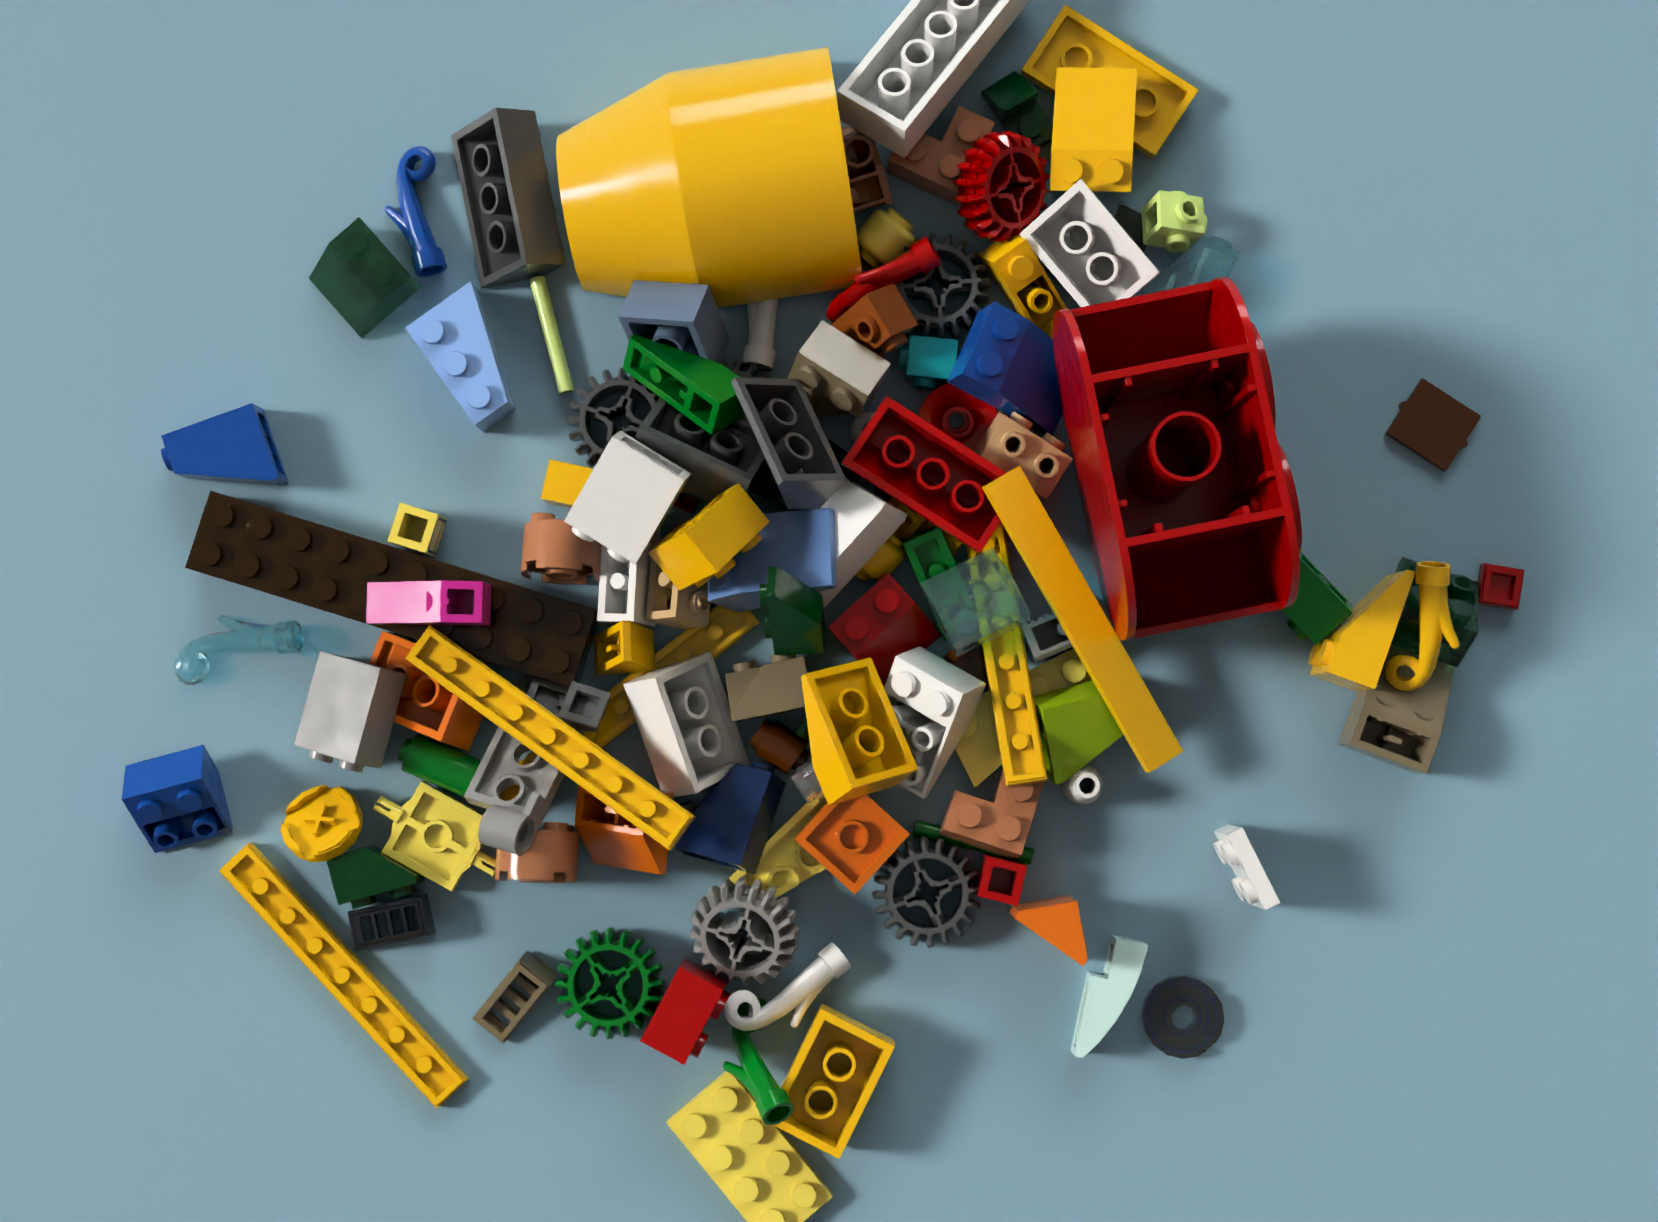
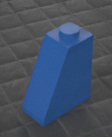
(226, 448)

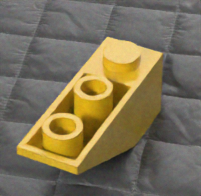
(1023, 281)

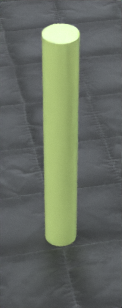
(551, 335)

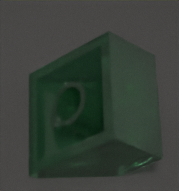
(362, 278)

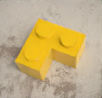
(710, 539)

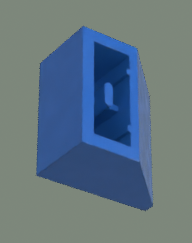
(177, 799)

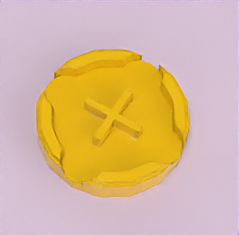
(322, 823)

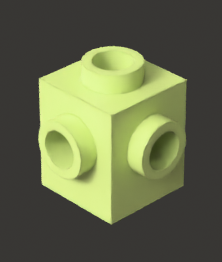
(1173, 220)

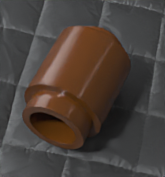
(779, 746)

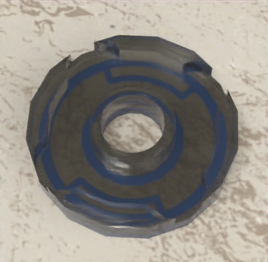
(1158, 1012)

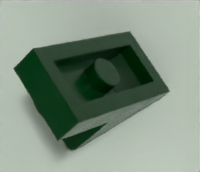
(1017, 110)

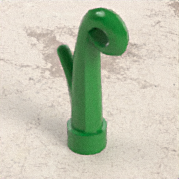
(770, 1099)

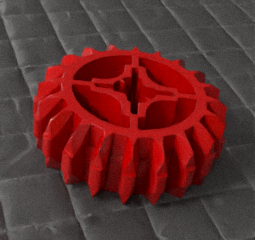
(1001, 185)

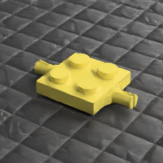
(435, 836)

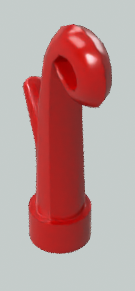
(919, 258)

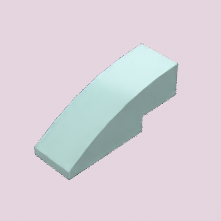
(1107, 993)

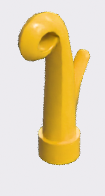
(1433, 622)

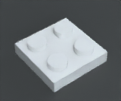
(1251, 880)

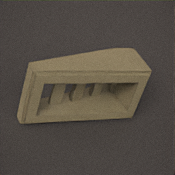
(531, 976)

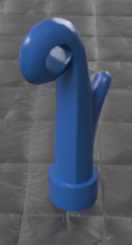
(426, 256)

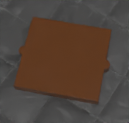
(1433, 424)

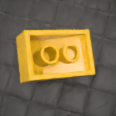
(1093, 128)
(1359, 645)
(854, 732)

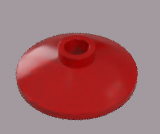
(950, 400)

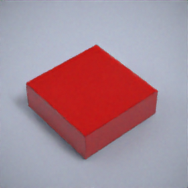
(1500, 586)

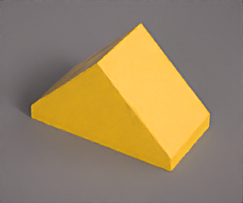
(624, 649)

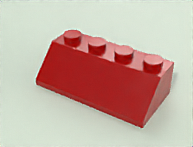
(927, 472)

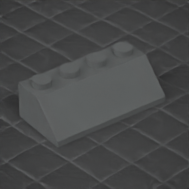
(508, 197)

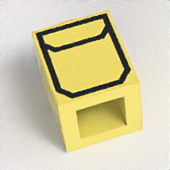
(417, 529)

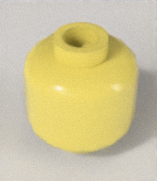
(884, 236)

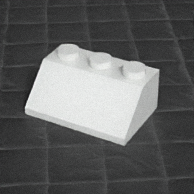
(1089, 249)
(686, 724)

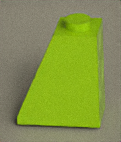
(1073, 728)

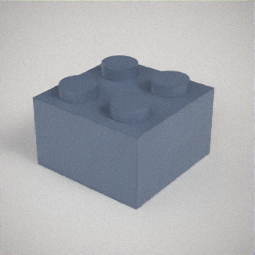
(676, 316)

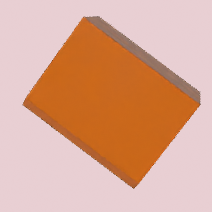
(1056, 922)

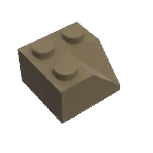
(838, 372)
(766, 689)

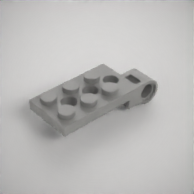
(514, 822)

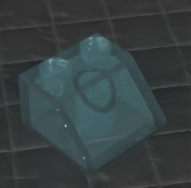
(976, 601)

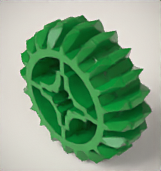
(599, 966)

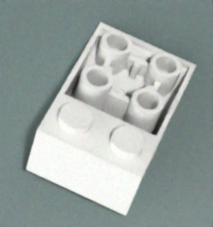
(933, 710)

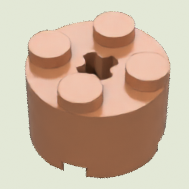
(557, 552)
(547, 860)

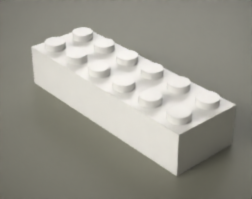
(921, 67)

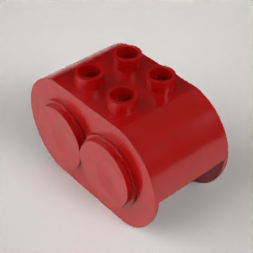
(1178, 458)

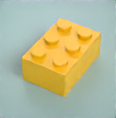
(833, 1079)

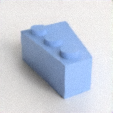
(464, 355)

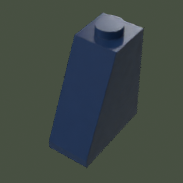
(735, 818)

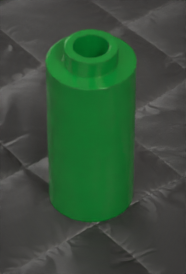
(438, 764)

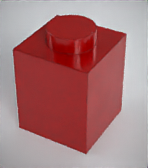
(1001, 879)

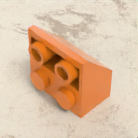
(615, 840)

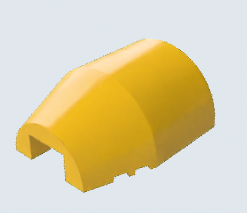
(715, 183)

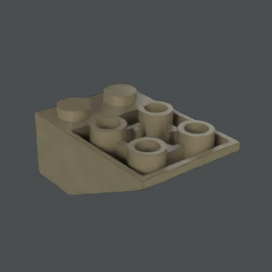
(1398, 723)

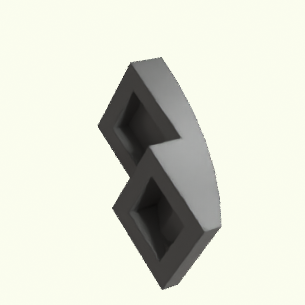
(576, 705)

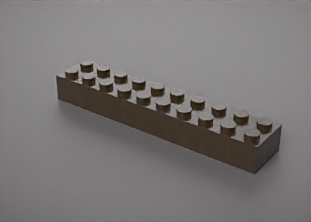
(332, 572)

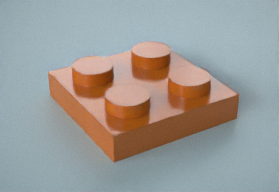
(852, 839)

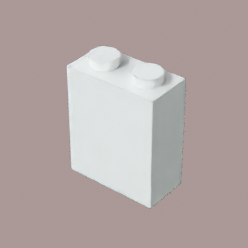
(626, 498)

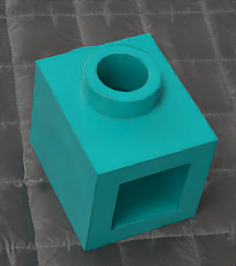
(928, 361)

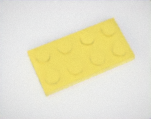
(746, 1157)

